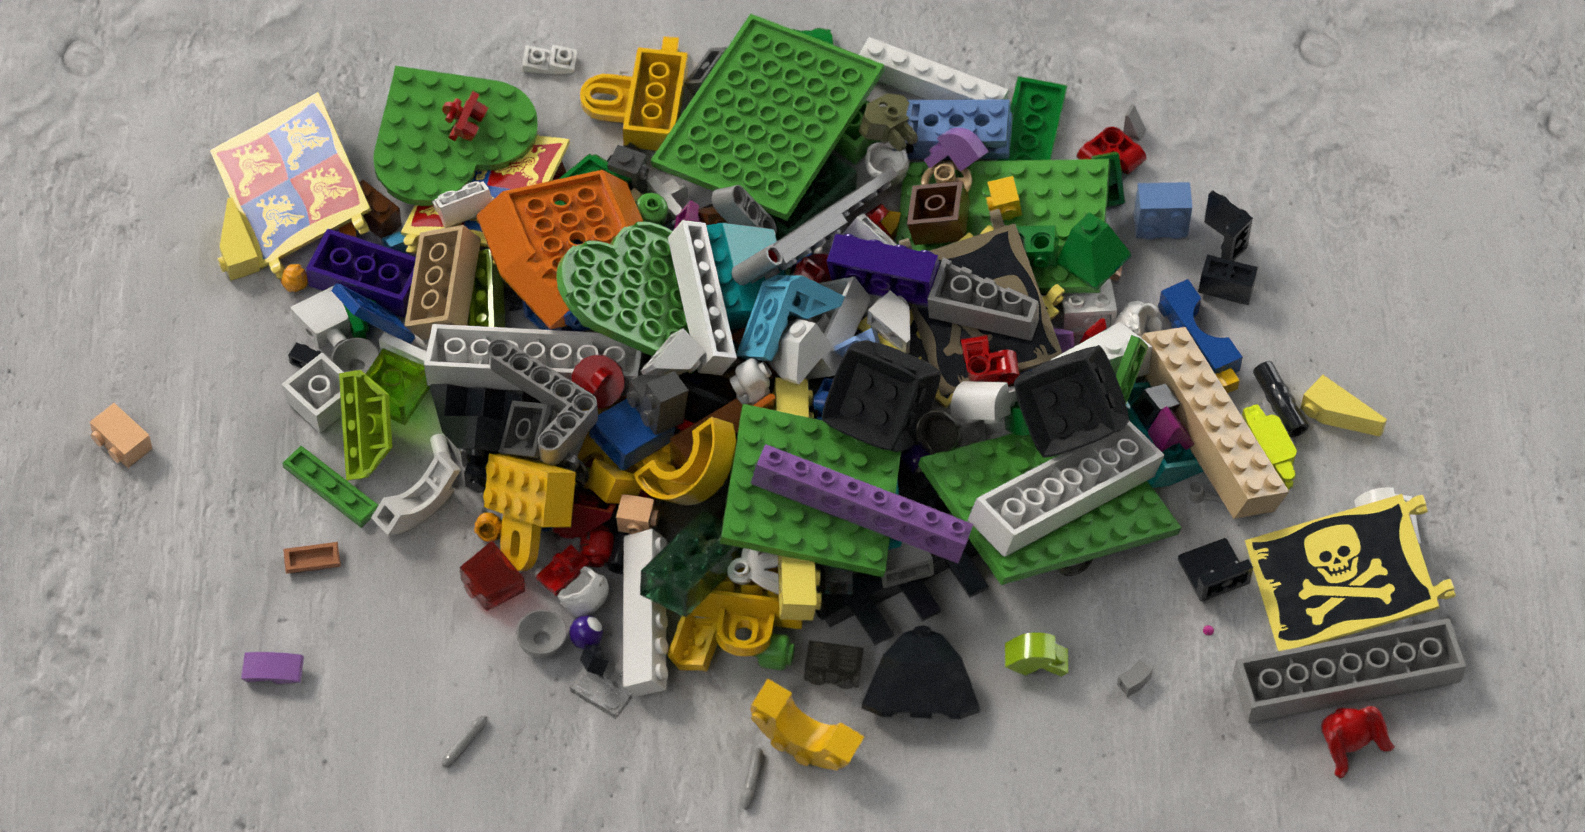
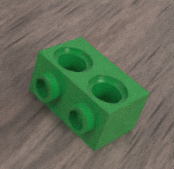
(1039, 237)

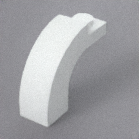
(421, 501)

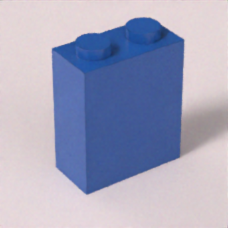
(625, 436)

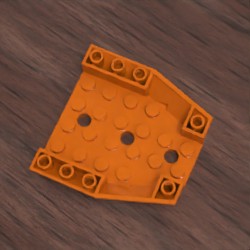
(533, 233)

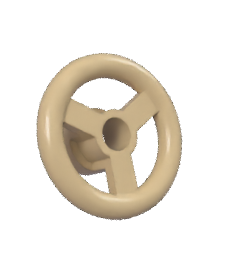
(945, 173)

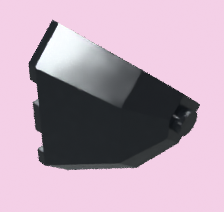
(474, 415)
(922, 678)

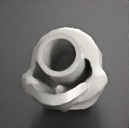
(751, 381)

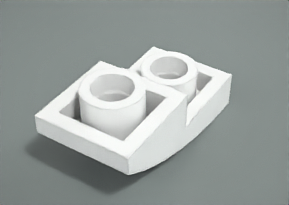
(554, 61)

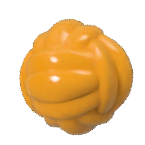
(294, 278)
(488, 527)

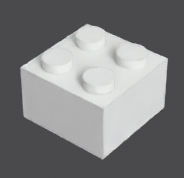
(315, 392)

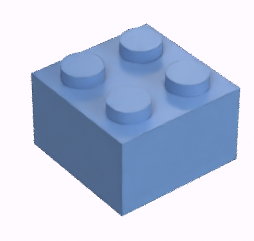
(1163, 210)

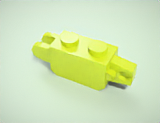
(1273, 440)

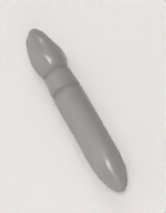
(476, 727)
(751, 779)

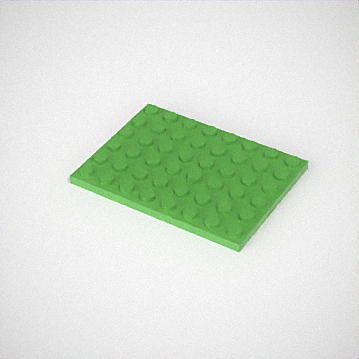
(768, 115)
(1048, 195)
(1112, 527)

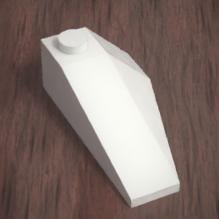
(799, 350)

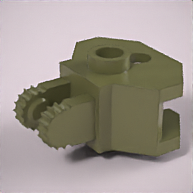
(888, 122)

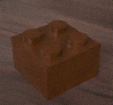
(938, 213)

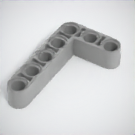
(740, 208)
(549, 393)

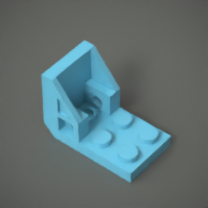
(777, 300)

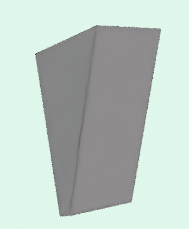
(1133, 124)

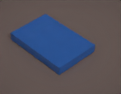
(373, 313)

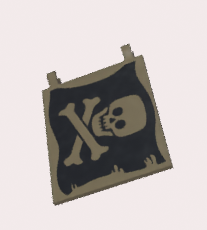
(1000, 258)

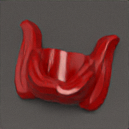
(1351, 730)

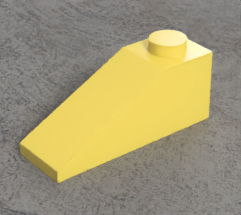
(236, 249)
(1339, 408)

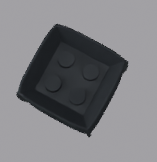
(880, 395)
(1071, 401)

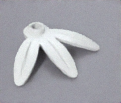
(755, 570)

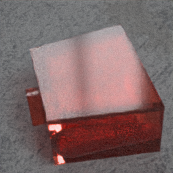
(491, 577)

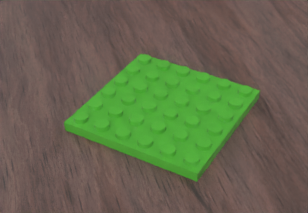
(788, 528)

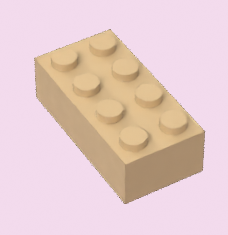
(442, 279)

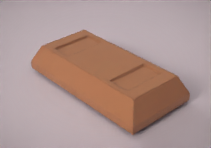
(311, 557)

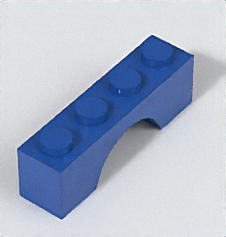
(1180, 305)

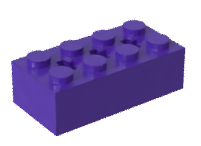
(884, 267)
(363, 268)

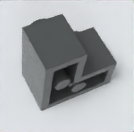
(658, 400)

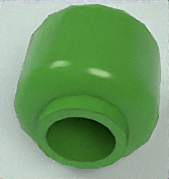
(652, 208)
(778, 654)

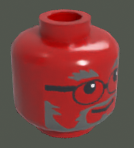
(597, 546)

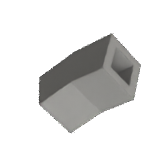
(1135, 678)

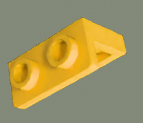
(693, 643)

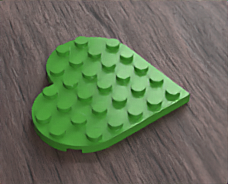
(413, 145)
(625, 287)

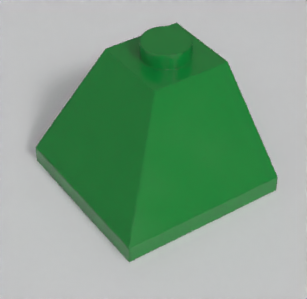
(1093, 251)

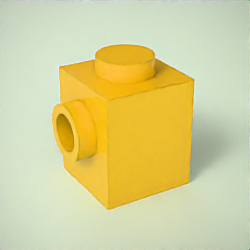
(1004, 197)

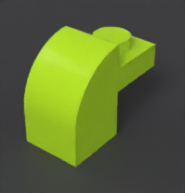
(1036, 651)

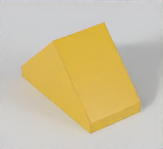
(611, 482)

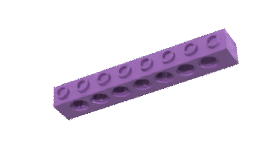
(861, 503)

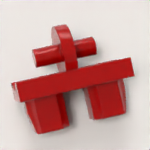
(471, 108)
(562, 570)

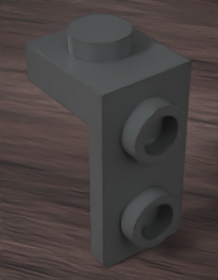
(632, 165)

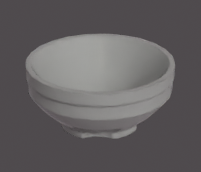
(354, 351)
(541, 623)

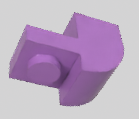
(960, 144)

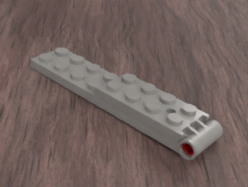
(810, 234)

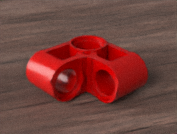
(1130, 153)
(997, 366)

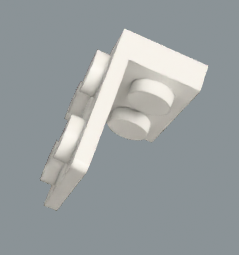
(1085, 309)

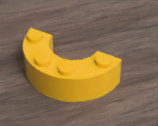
(703, 472)
(798, 733)

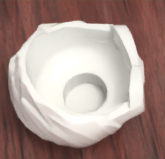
(881, 158)
(1135, 316)
(584, 593)

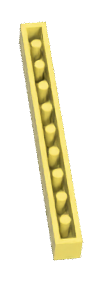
(796, 576)

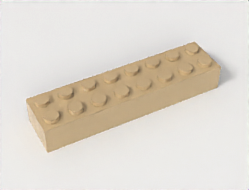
(1220, 434)

